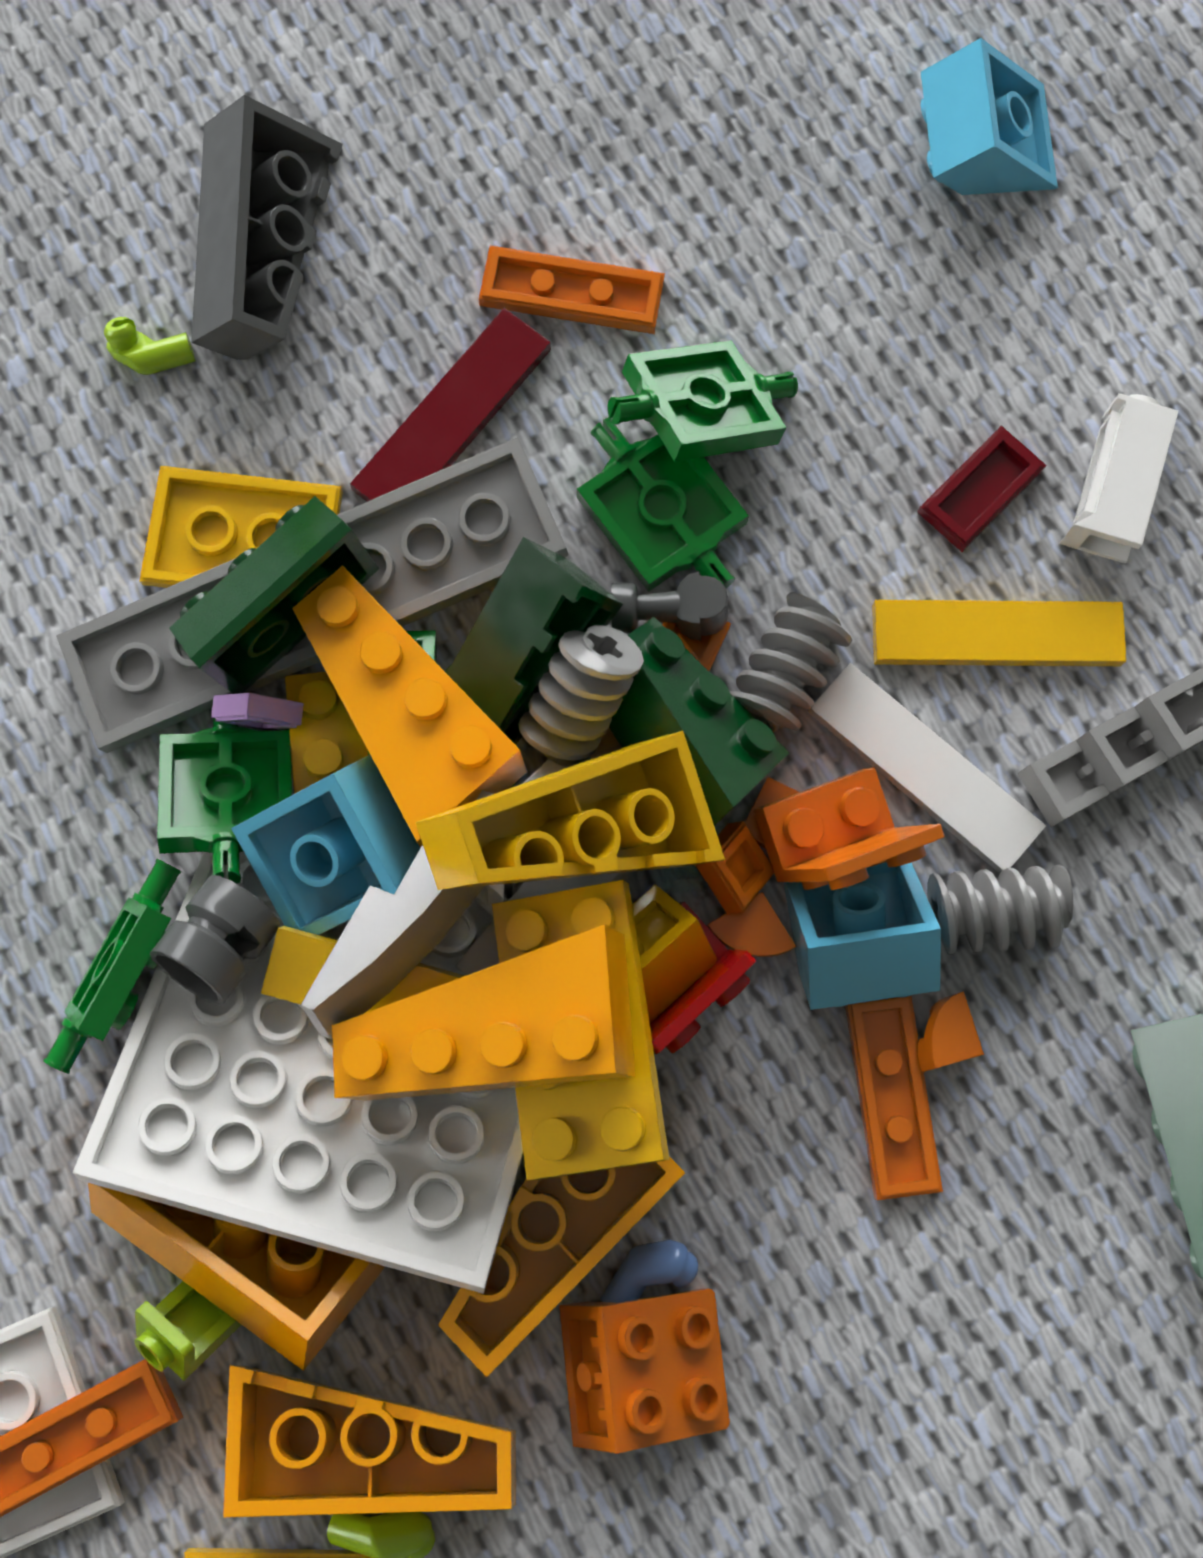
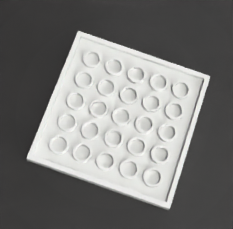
(242, 1125)

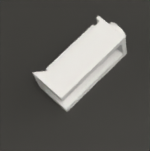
(1122, 477)

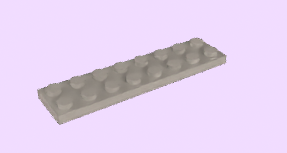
(432, 550)

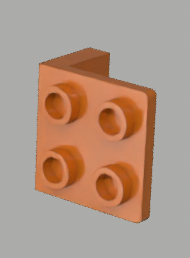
(838, 832)
(644, 1370)

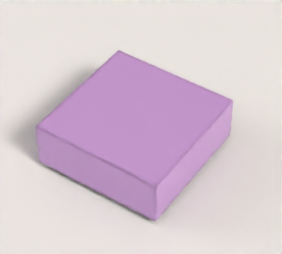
(257, 711)

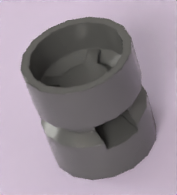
(221, 932)

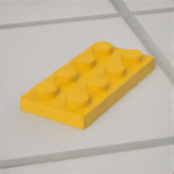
(596, 1121)

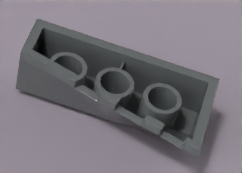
(255, 224)

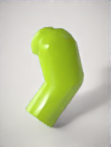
(142, 352)
(383, 1535)

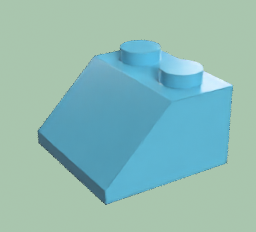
(986, 124)
(329, 846)
(865, 938)

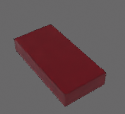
(981, 488)

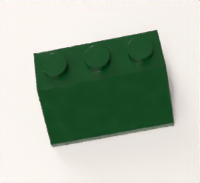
(249, 615)

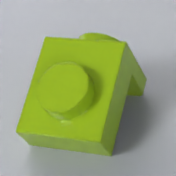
(181, 1330)

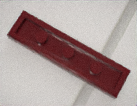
(456, 407)

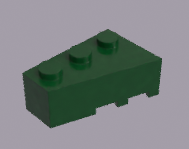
(522, 629)
(681, 695)

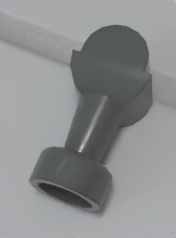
(696, 606)

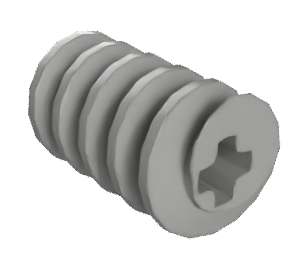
(790, 662)
(580, 693)
(1002, 906)

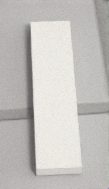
(926, 769)

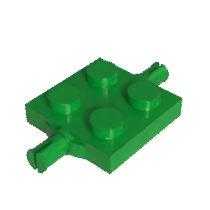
(703, 399)
(660, 510)
(215, 783)
(105, 991)

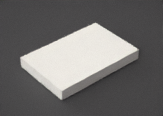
(34, 1378)

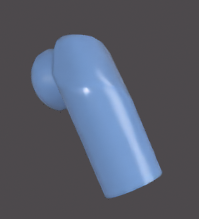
(649, 1266)

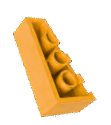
(411, 715)
(546, 1247)
(267, 1283)

